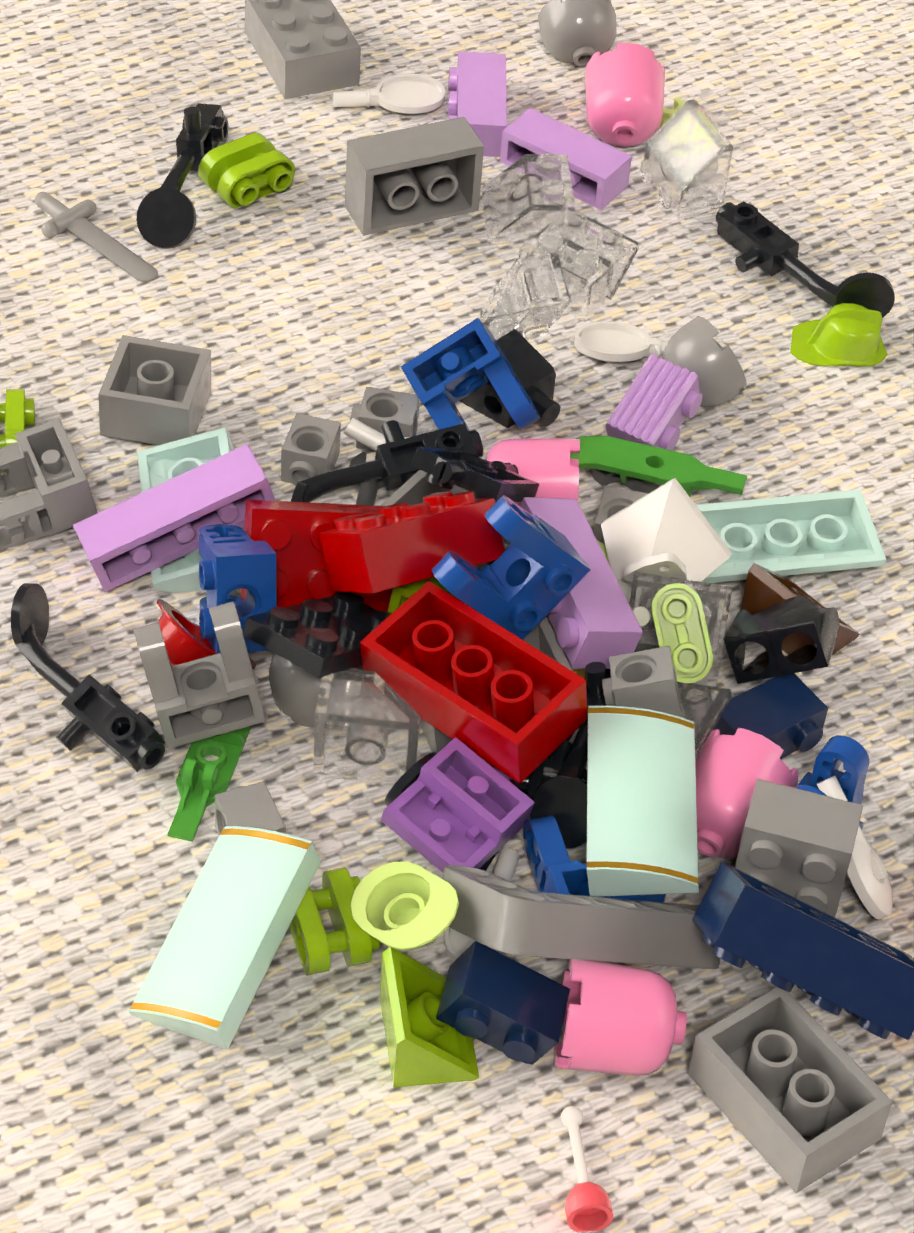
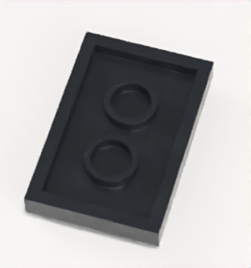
(318, 633)

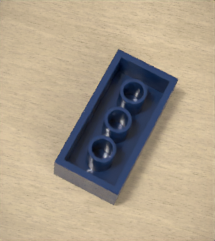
(809, 950)

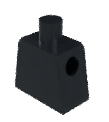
(534, 374)

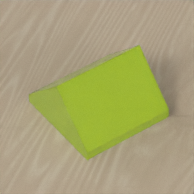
(417, 1043)

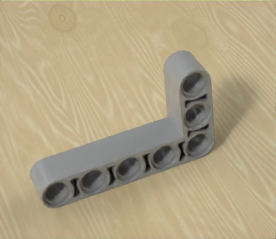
(575, 925)

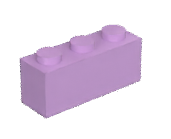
(480, 96)
(595, 167)

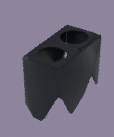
(780, 620)

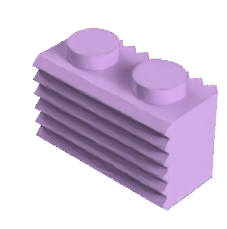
(656, 404)

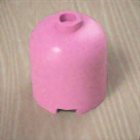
(624, 94)
(543, 462)
(726, 783)
(618, 1019)

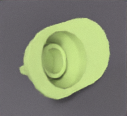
(404, 905)

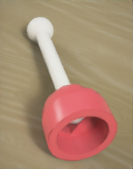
(588, 1203)

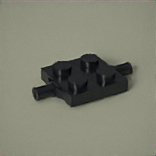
(487, 479)

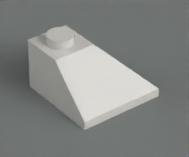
(663, 524)

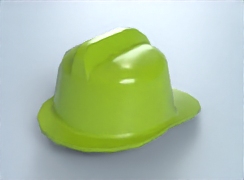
(841, 338)

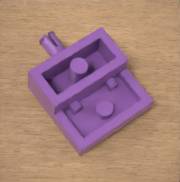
(458, 809)

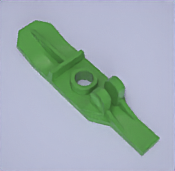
(654, 464)
(202, 779)

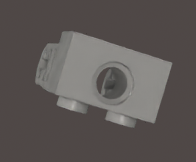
(61, 494)
(206, 693)

